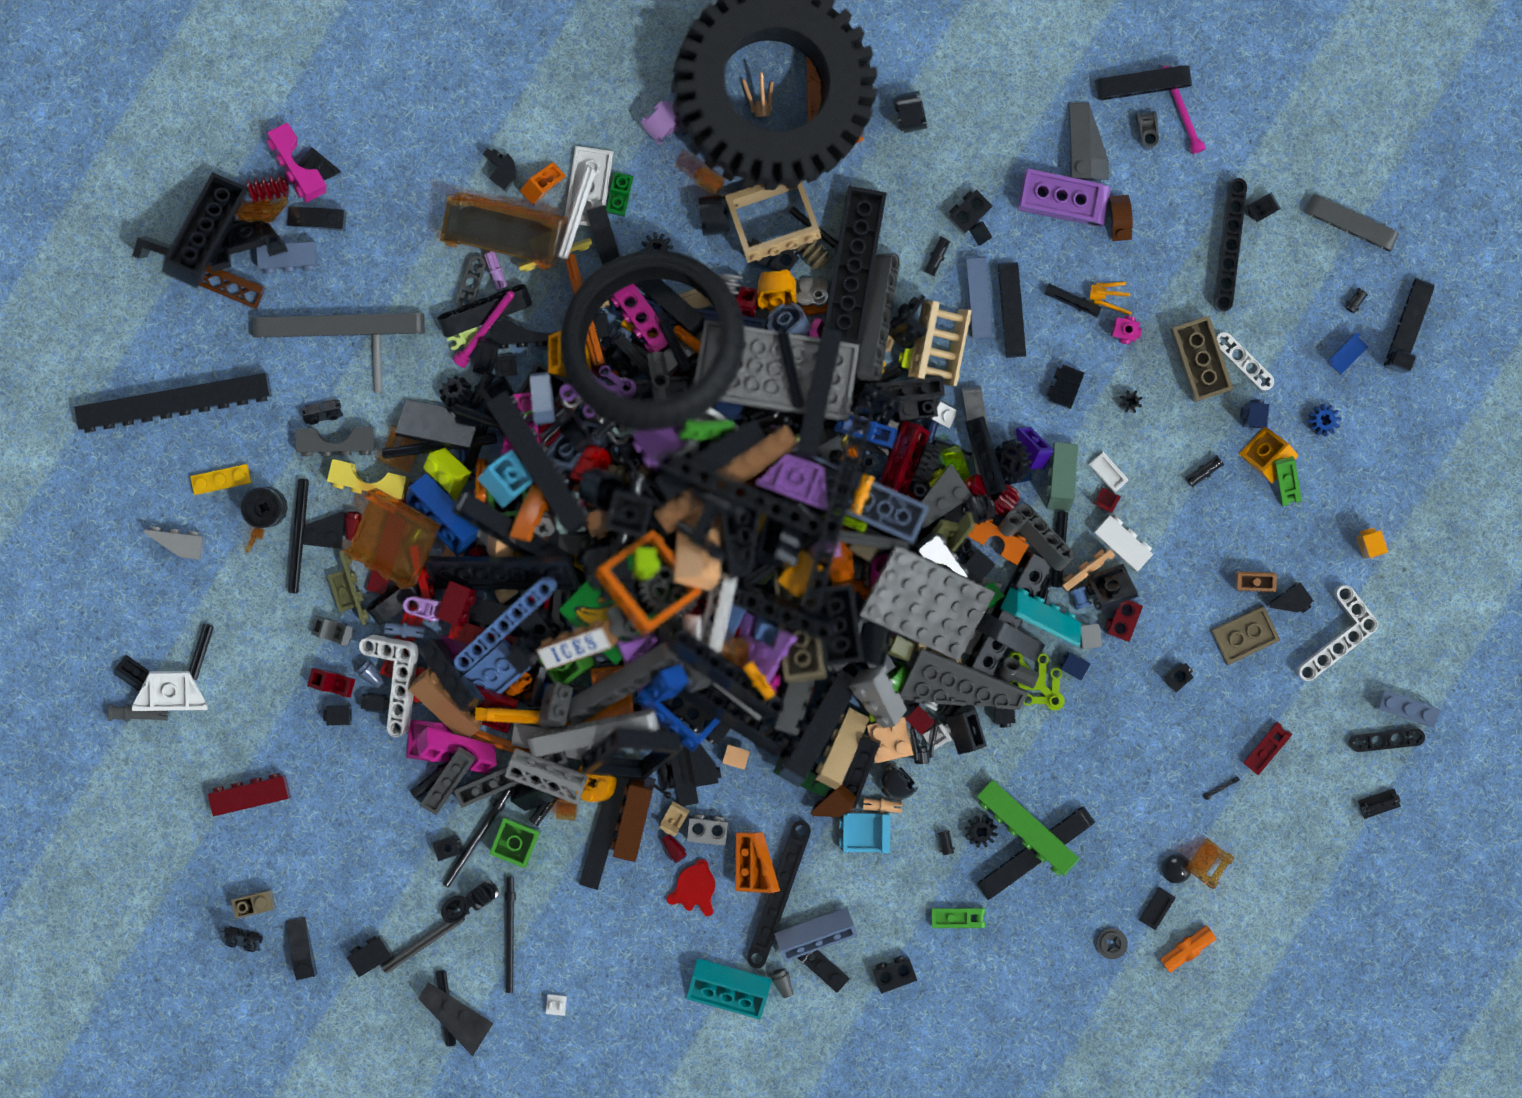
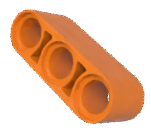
(842, 566)

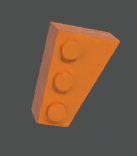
(754, 864)

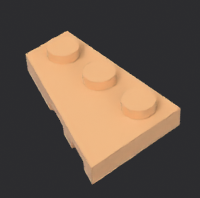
(1085, 568)

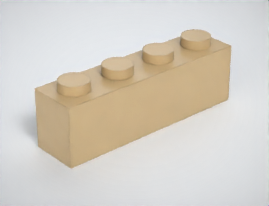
(842, 748)

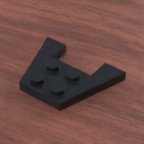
(245, 236)

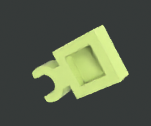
(463, 338)

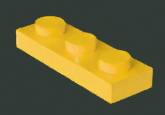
(221, 479)

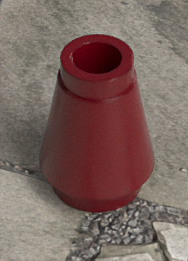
(352, 522)
(673, 848)

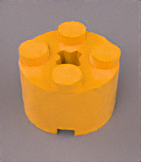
(776, 289)
(602, 790)

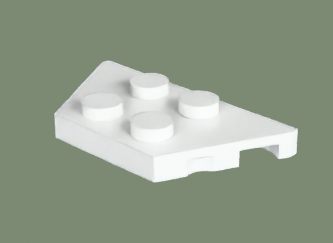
(169, 692)

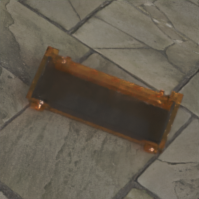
(503, 228)

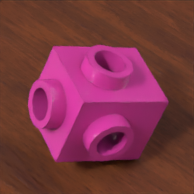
(1119, 330)

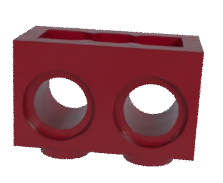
(1129, 621)

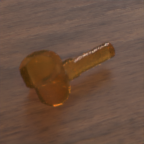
(257, 533)

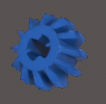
(1318, 422)

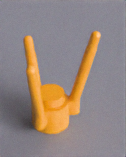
(1099, 292)

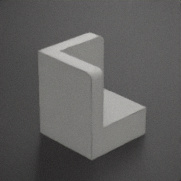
(1090, 636)

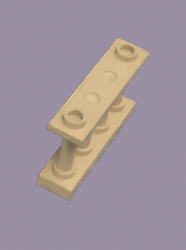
(922, 346)

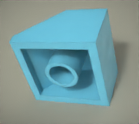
(506, 478)

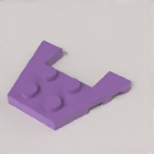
(762, 654)

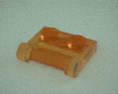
(405, 462)
(1204, 859)

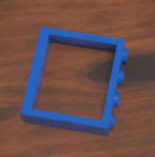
(672, 723)

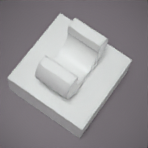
(556, 1004)

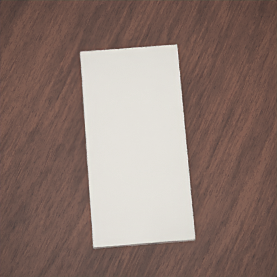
(601, 162)

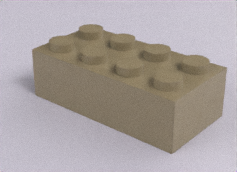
(1201, 359)

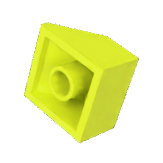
(447, 471)

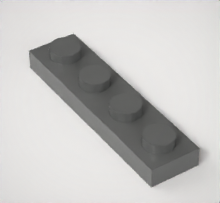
(447, 780)

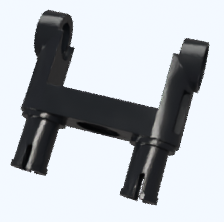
(699, 534)

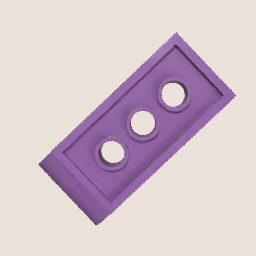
(1093, 194)

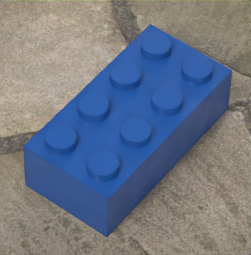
(437, 505)

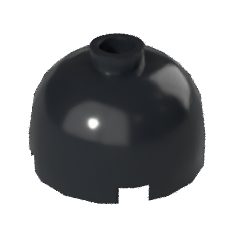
(896, 782)

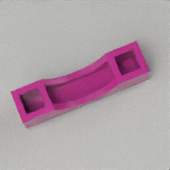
(307, 182)
(434, 743)

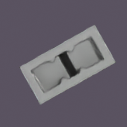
(707, 835)

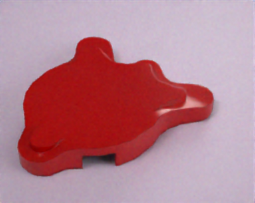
(694, 887)

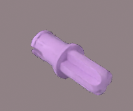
(495, 270)

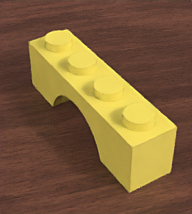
(345, 474)

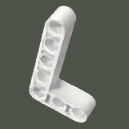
(1342, 638)
(398, 679)

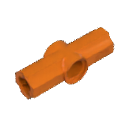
(1188, 949)

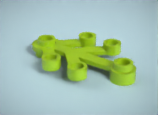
(1041, 684)

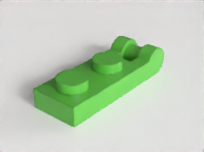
(705, 430)
(1287, 481)
(957, 917)

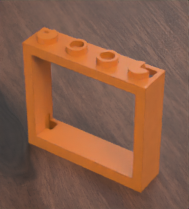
(625, 601)

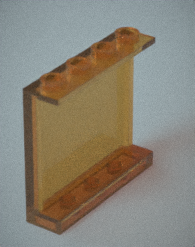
(393, 539)

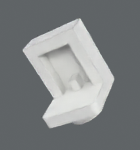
(945, 414)
(943, 735)

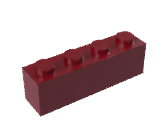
(249, 795)

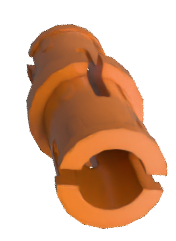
(517, 686)

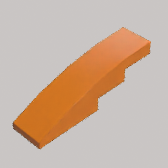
(530, 514)

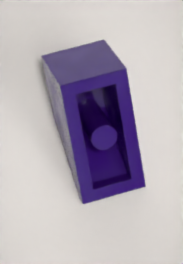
(1036, 445)

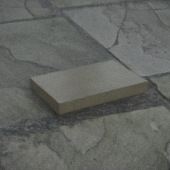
(1245, 635)

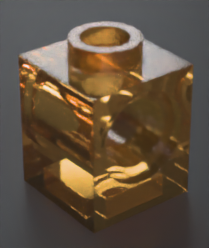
(566, 810)

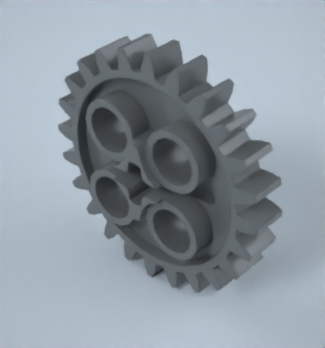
(660, 584)

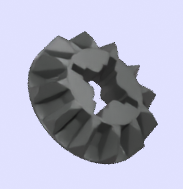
(1114, 952)

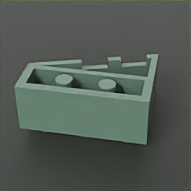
(1062, 476)

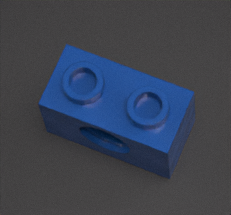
(667, 683)

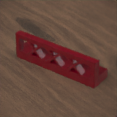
(901, 457)

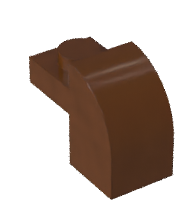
(1121, 217)

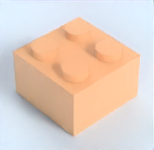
(894, 741)

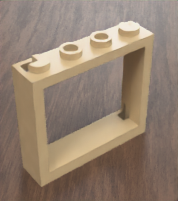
(777, 245)

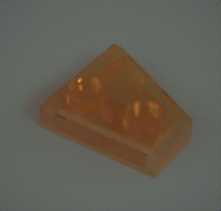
(262, 210)

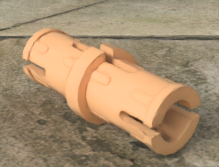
(882, 805)

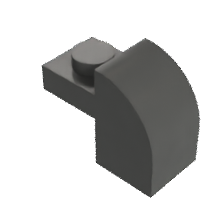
(332, 630)

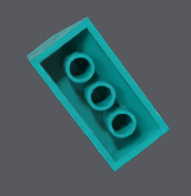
(1043, 616)
(729, 989)

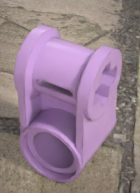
(426, 608)

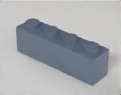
(815, 934)

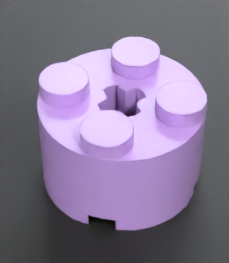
(661, 122)

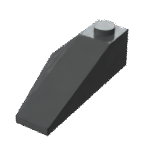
(1087, 150)

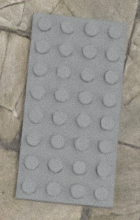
(763, 376)

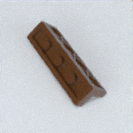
(236, 280)

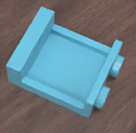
(865, 832)

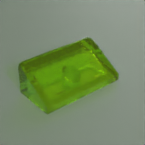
(955, 456)

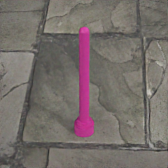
(1195, 145)
(462, 358)

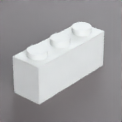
(1123, 542)

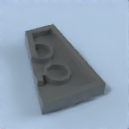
(945, 495)

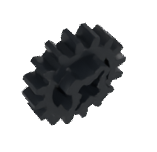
(1013, 460)

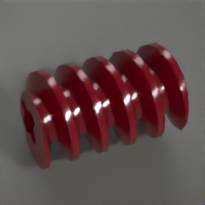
(269, 188)

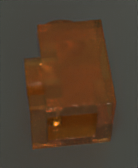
(736, 651)

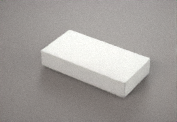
(1108, 472)

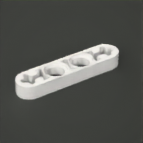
(1242, 363)

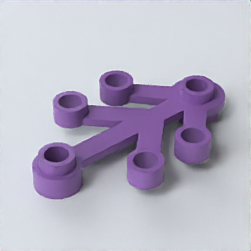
(616, 389)

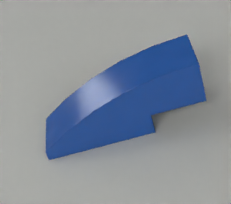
(877, 434)

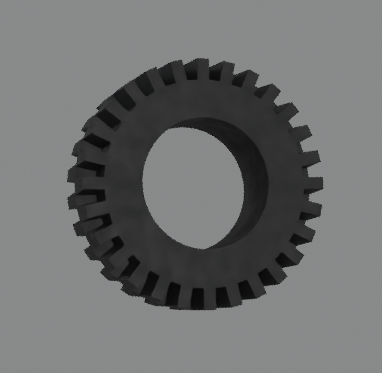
(756, 152)

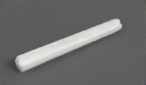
(576, 213)

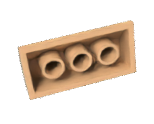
(692, 563)

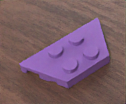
(797, 480)
(636, 648)

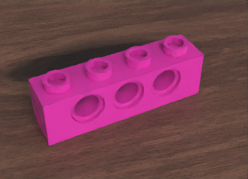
(641, 307)

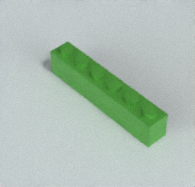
(1032, 832)

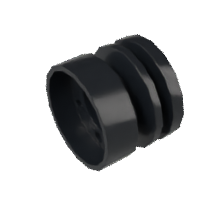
(253, 509)

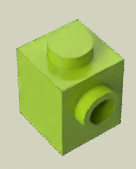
(645, 563)

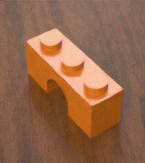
(1013, 546)

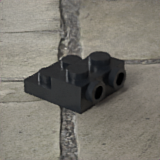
(1111, 588)

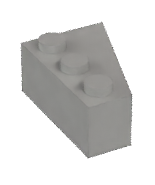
(878, 696)

